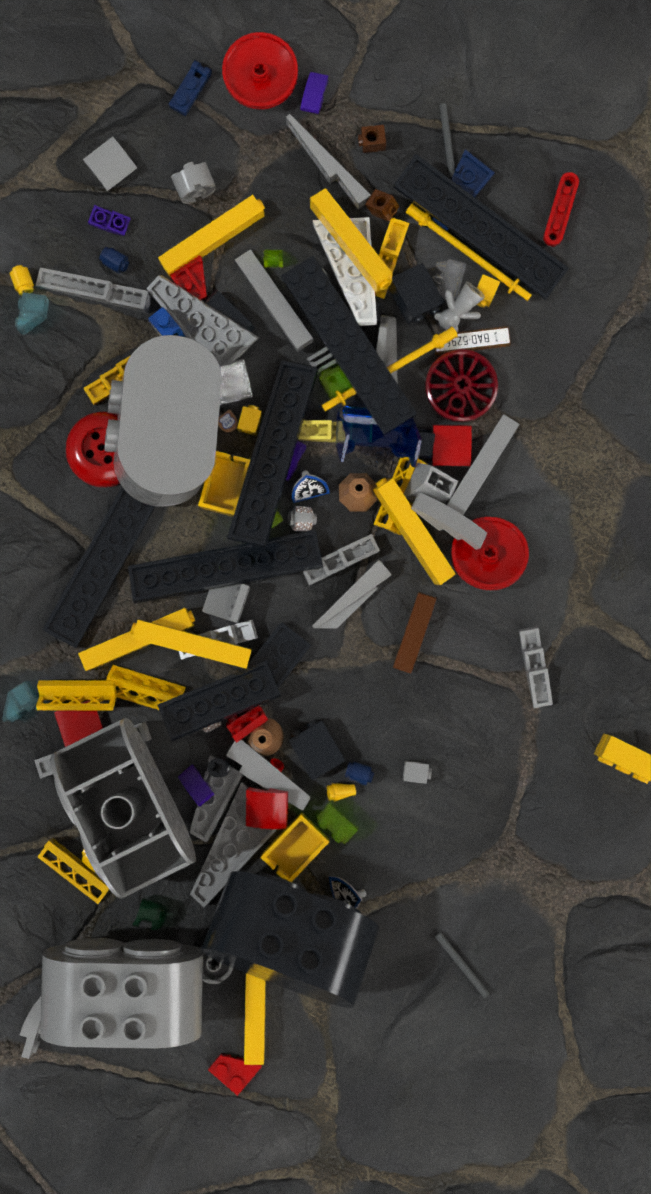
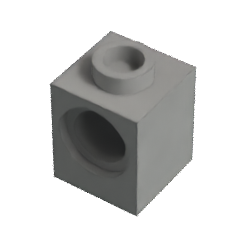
(416, 772)

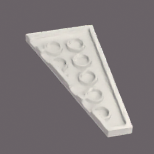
(354, 286)

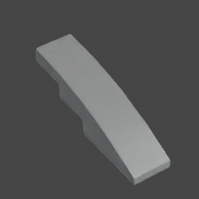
(448, 519)
(342, 559)
(232, 634)
(535, 667)

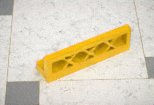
(398, 474)
(144, 686)
(77, 692)
(77, 866)

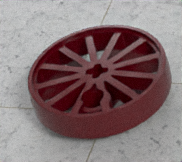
(453, 384)

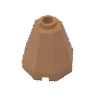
(355, 500)

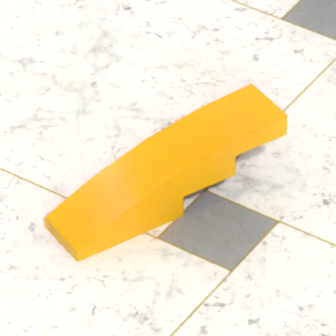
(392, 246)
(101, 388)

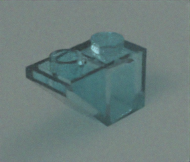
(32, 312)
(18, 700)

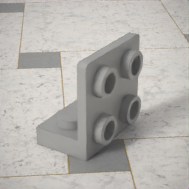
(227, 601)

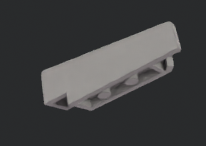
(388, 342)
(353, 597)
(265, 774)

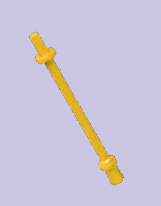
(425, 220)
(437, 342)

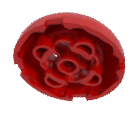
(79, 442)

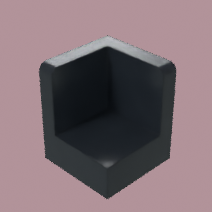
(427, 441)

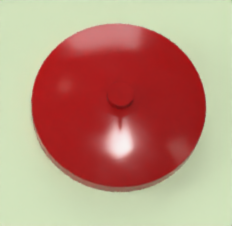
(260, 70)
(499, 559)

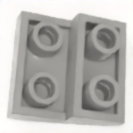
(110, 163)

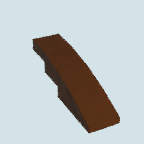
(414, 632)

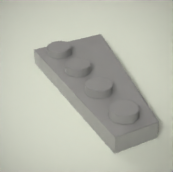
(209, 814)

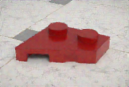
(192, 278)
(233, 1072)

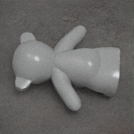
(459, 309)

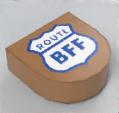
(228, 422)

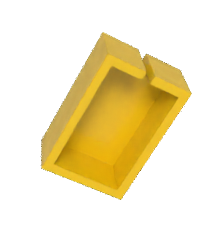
(224, 484)
(625, 757)
(295, 848)

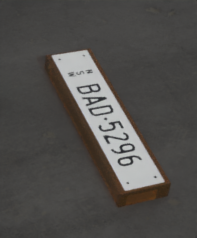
(478, 340)

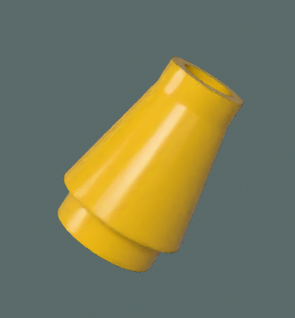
(340, 791)

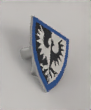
(309, 487)
(345, 892)

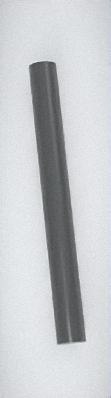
(447, 140)
(462, 965)

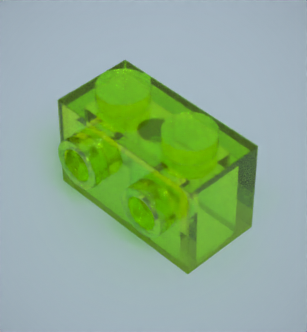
(334, 380)
(337, 823)

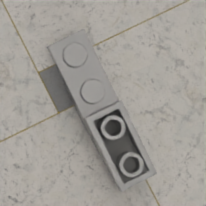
(31, 1030)

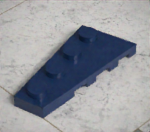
(470, 176)

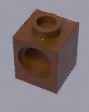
(375, 131)
(382, 205)

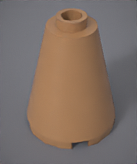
(273, 734)

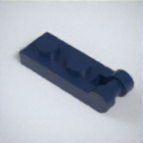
(190, 88)

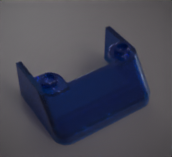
(358, 428)

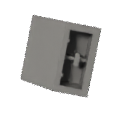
(431, 483)

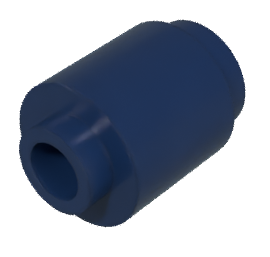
(114, 260)
(359, 773)

